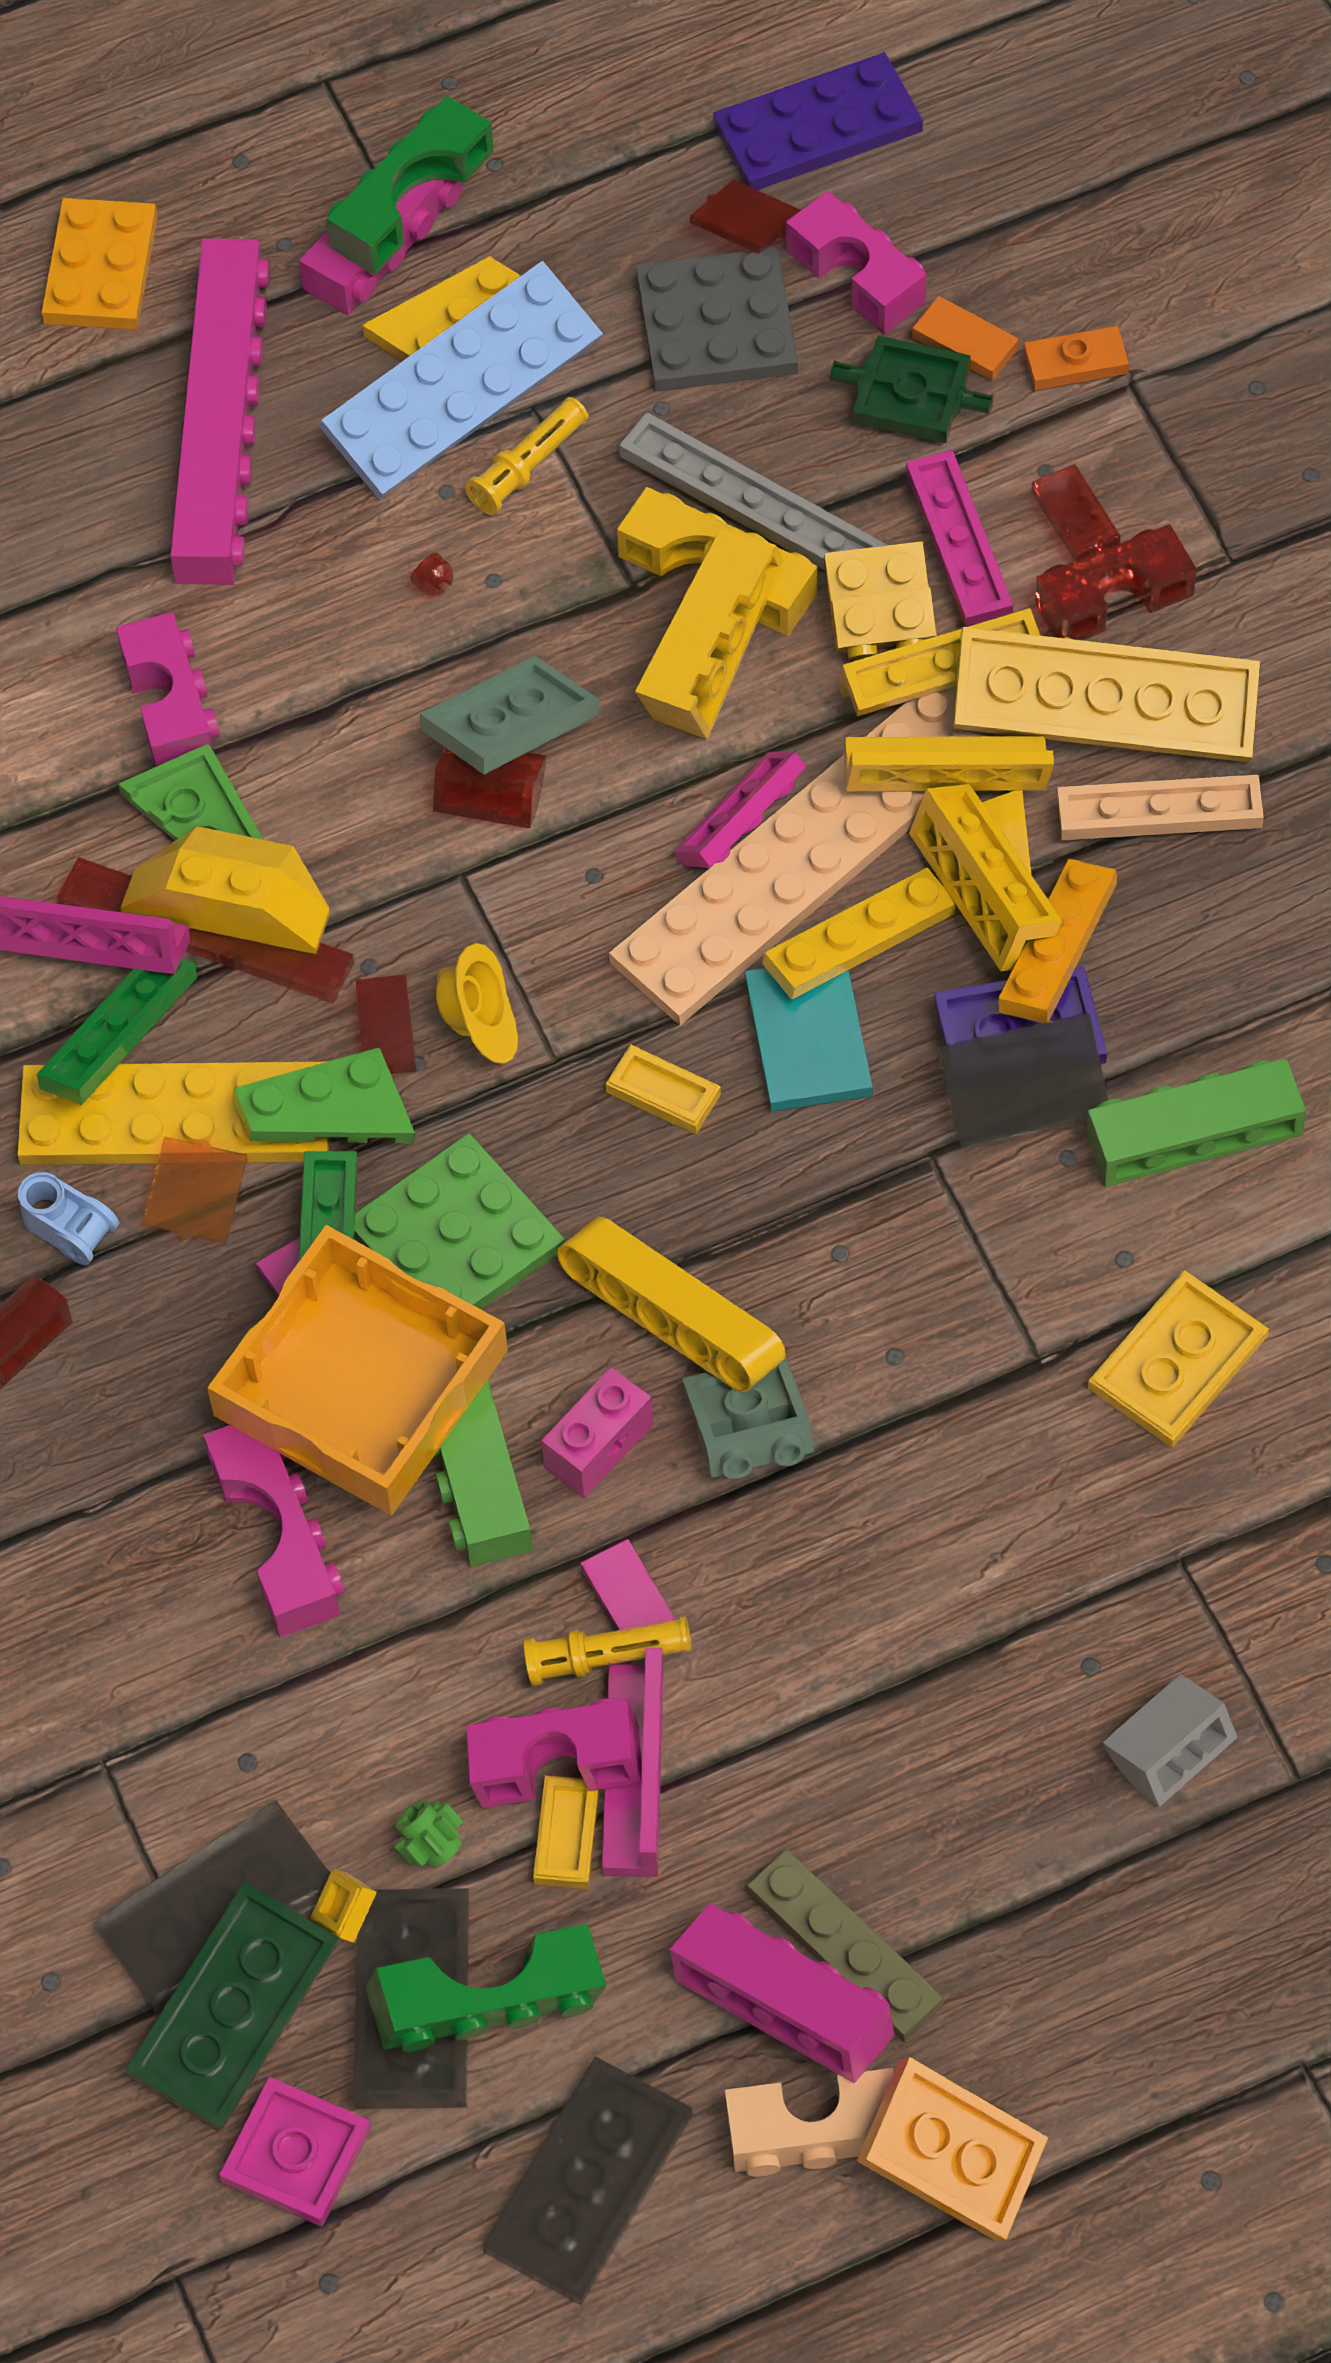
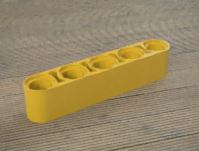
(671, 1304)

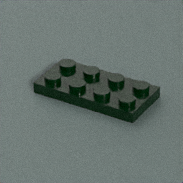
(232, 2006)

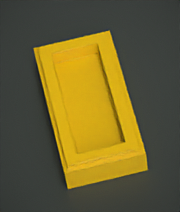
(663, 1089)
(566, 1833)

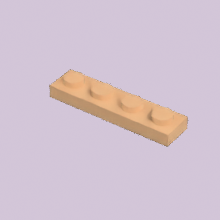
(1160, 807)

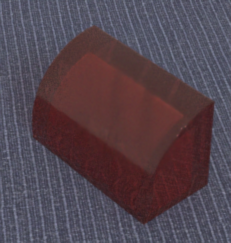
(500, 796)
(29, 1324)

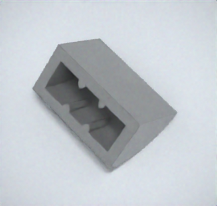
(1171, 1739)

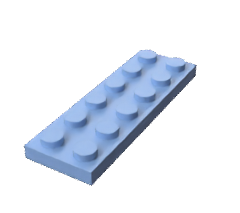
(460, 380)

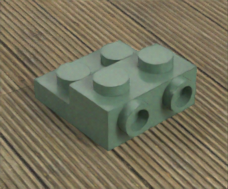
(749, 1426)

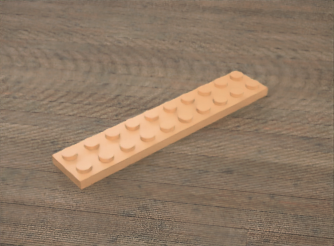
(776, 876)

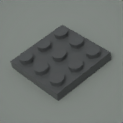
(716, 319)

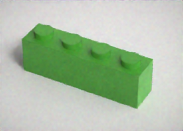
(1195, 1121)
(482, 1486)

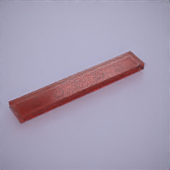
(313, 974)

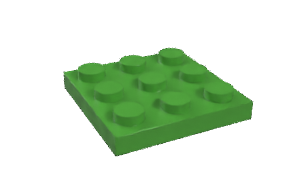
(460, 1226)

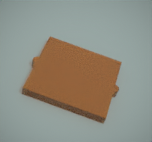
(195, 1189)

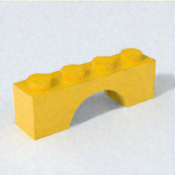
(668, 534)

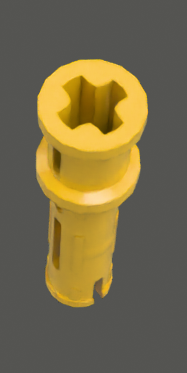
(514, 466)
(581, 1653)

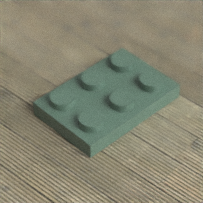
(509, 714)

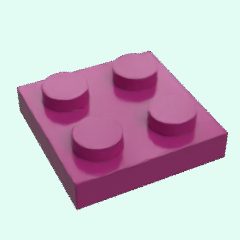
(295, 2151)

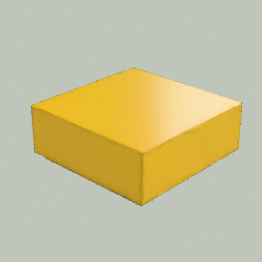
(343, 1905)

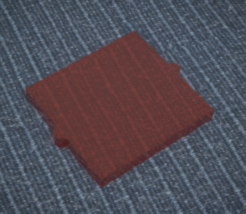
(744, 216)

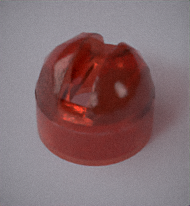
(432, 573)

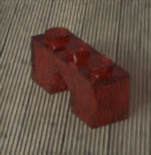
(1147, 565)

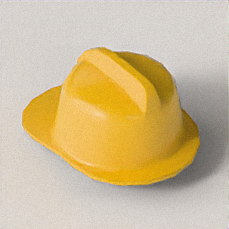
(476, 1004)

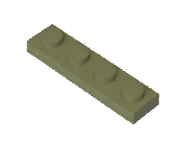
(843, 1941)

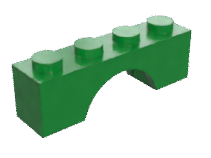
(443, 146)
(420, 2003)

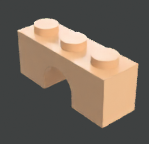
(770, 2137)

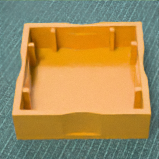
(358, 1370)

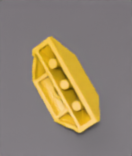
(231, 889)

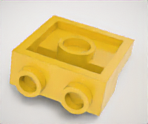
(879, 598)

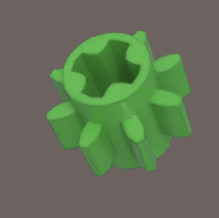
(428, 1833)

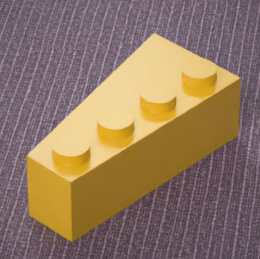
(710, 632)

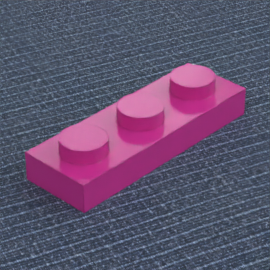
(740, 810)

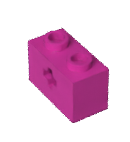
(597, 1432)

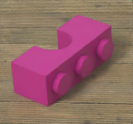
(833, 236)
(158, 659)
(510, 1751)

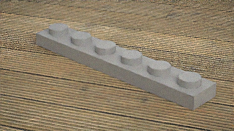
(739, 492)

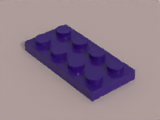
(817, 122)

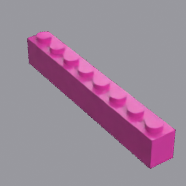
(218, 412)

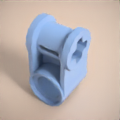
(72, 1223)

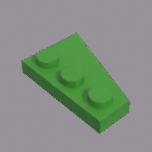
(188, 795)
(331, 1099)

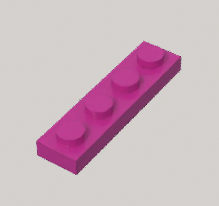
(959, 538)

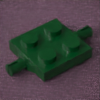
(911, 388)

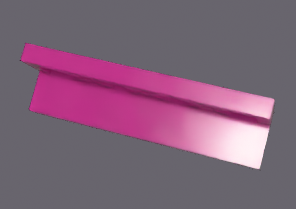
(92, 935)
(634, 1809)

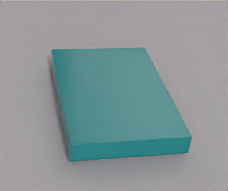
(808, 1044)

